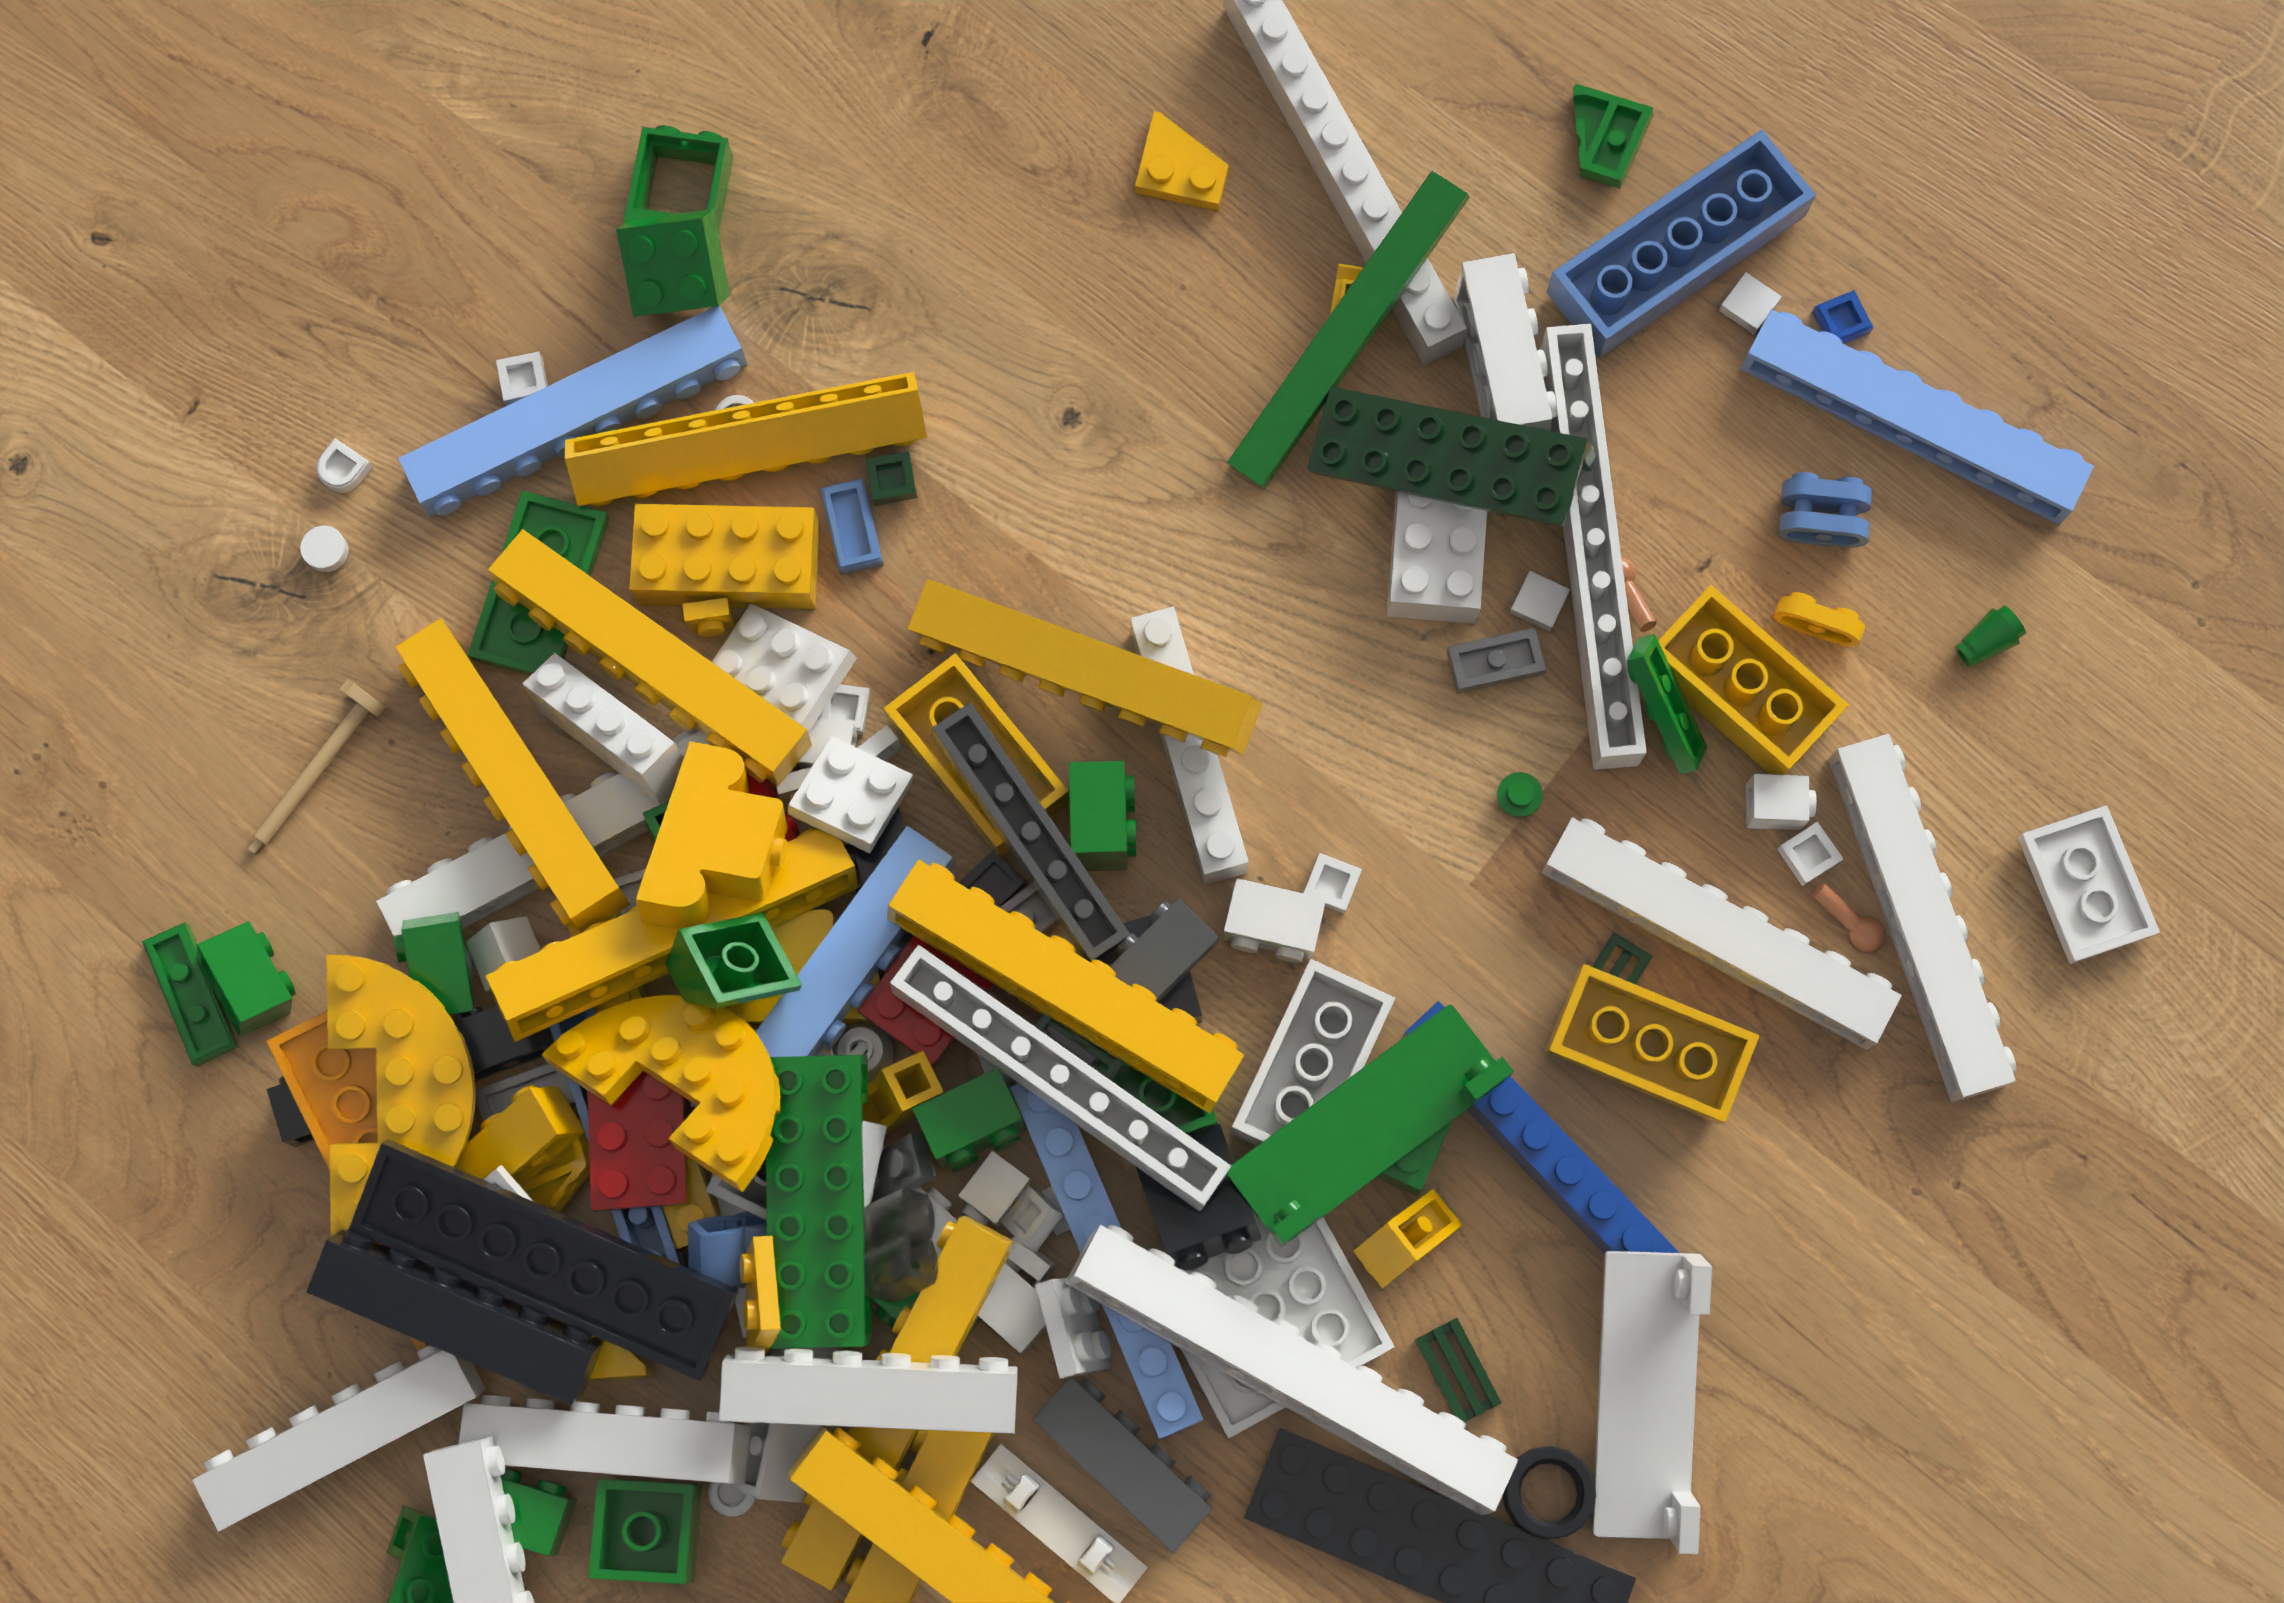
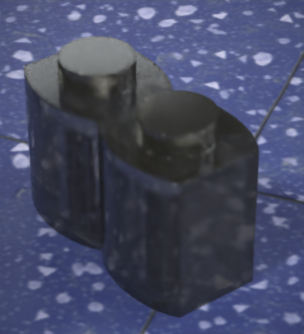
(899, 1245)

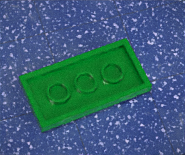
(506, 632)

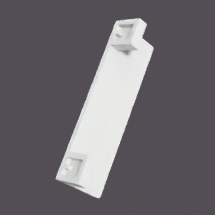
(1649, 1396)

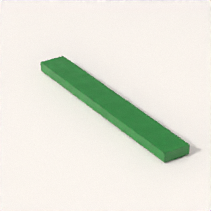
(1348, 329)

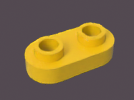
(1834, 625)

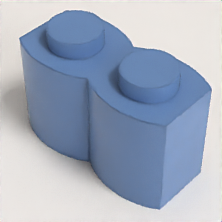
(719, 1242)

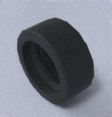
(1584, 1485)

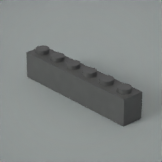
(1029, 832)

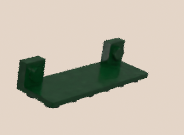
(1449, 456)

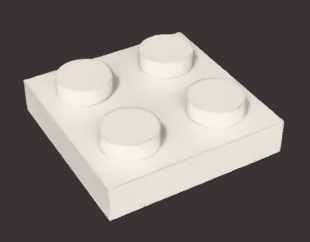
(850, 794)
(1073, 1329)

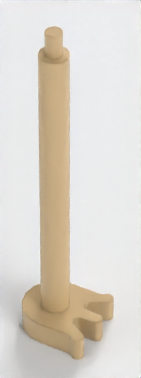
(277, 817)

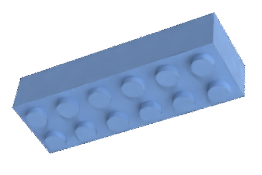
(1681, 242)

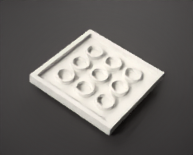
(1303, 1285)

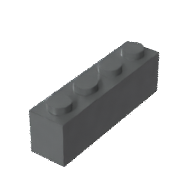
(1158, 957)
(1122, 1464)

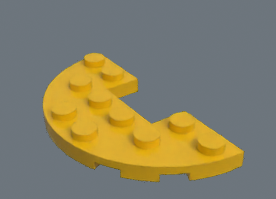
(697, 1053)
(420, 1071)

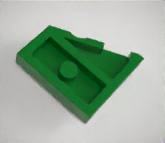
(1608, 133)

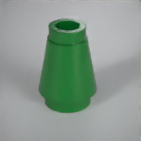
(1990, 636)

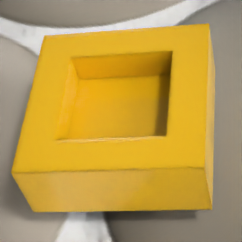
(709, 616)

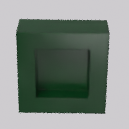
(891, 478)

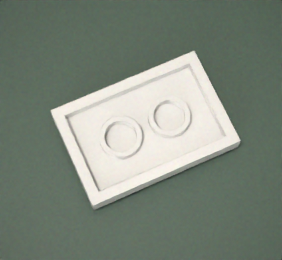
(784, 664)
(2088, 884)

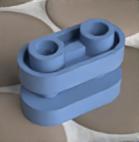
(1842, 496)

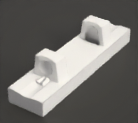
(1059, 1524)

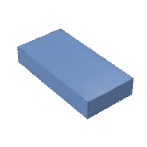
(851, 526)

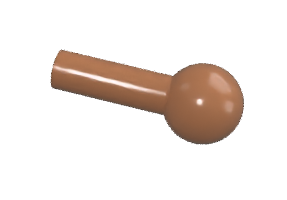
(1635, 602)
(1865, 933)

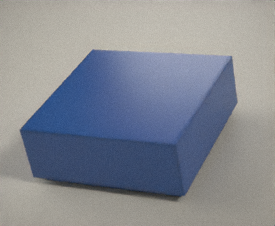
(1843, 317)

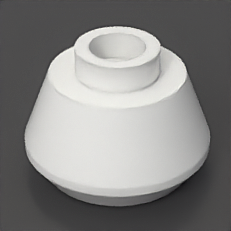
(869, 1039)

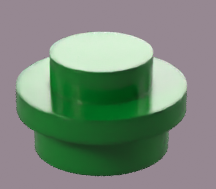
(1519, 794)

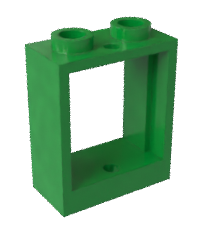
(673, 144)

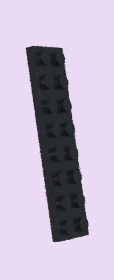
(543, 1259)
(1417, 1533)

